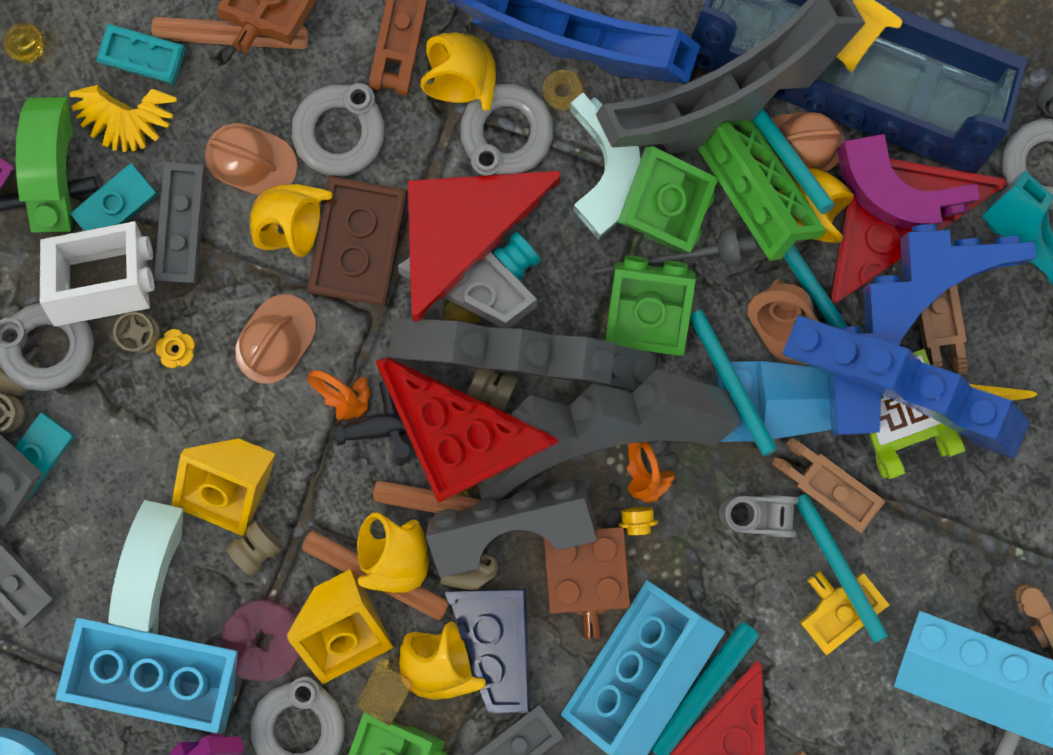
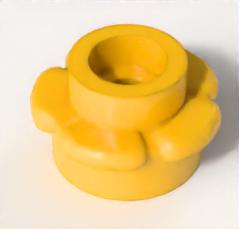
(183, 341)
(638, 520)

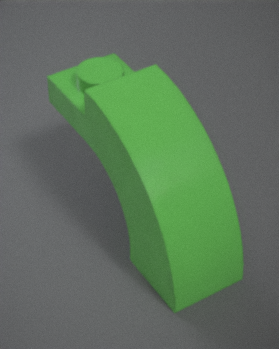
(41, 163)

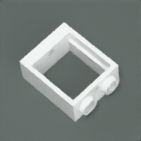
(98, 300)

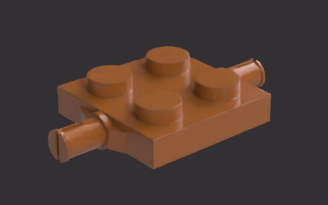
(266, 18)
(589, 578)

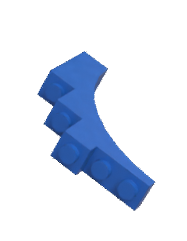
(575, 33)
(893, 306)
(900, 375)

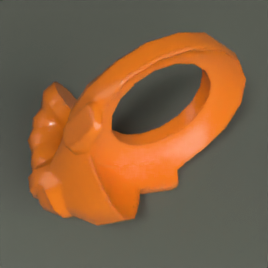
(345, 401)
(644, 485)

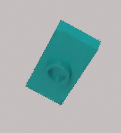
(141, 54)
(116, 200)
(44, 444)

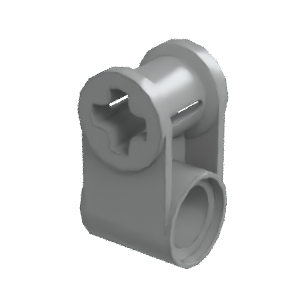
(767, 514)

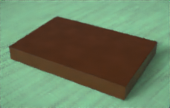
(357, 241)

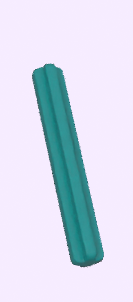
(705, 687)

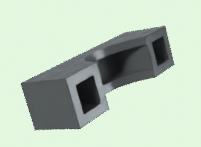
(557, 513)

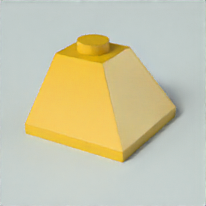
(223, 482)
(338, 628)

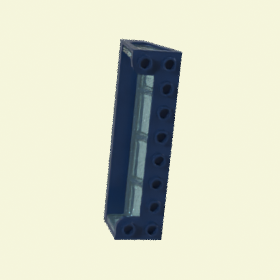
(914, 83)

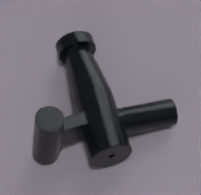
(377, 427)

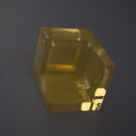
(384, 693)

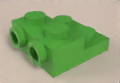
(668, 200)
(650, 305)
(378, 738)

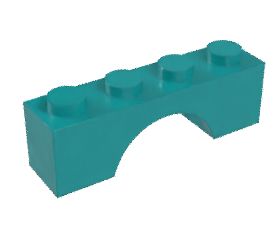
(1024, 212)

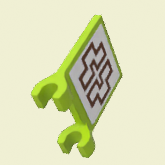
(904, 427)

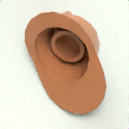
(812, 137)
(250, 158)
(775, 314)
(275, 338)

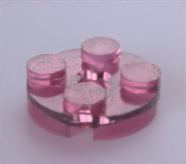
(241, 631)

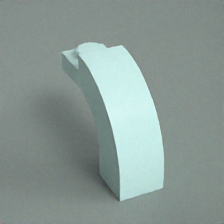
(604, 203)
(144, 566)

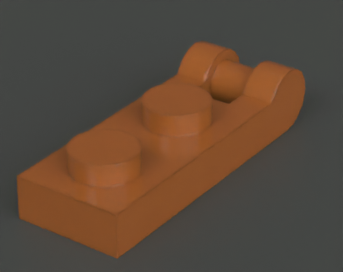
(399, 44)

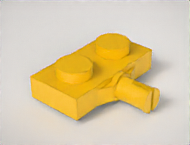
(835, 616)

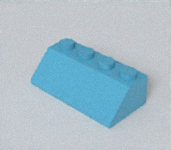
(642, 673)
(149, 676)
(979, 677)

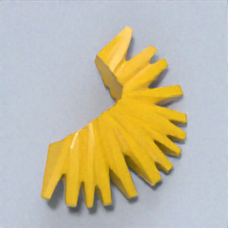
(122, 122)

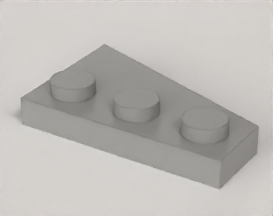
(489, 292)

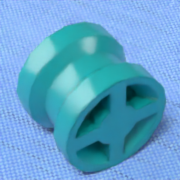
(517, 255)

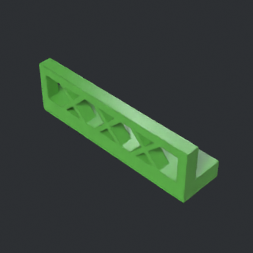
(751, 192)

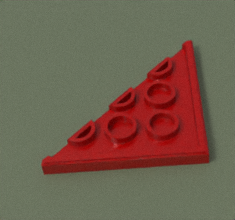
(462, 222)
(874, 245)
(456, 434)
(733, 724)

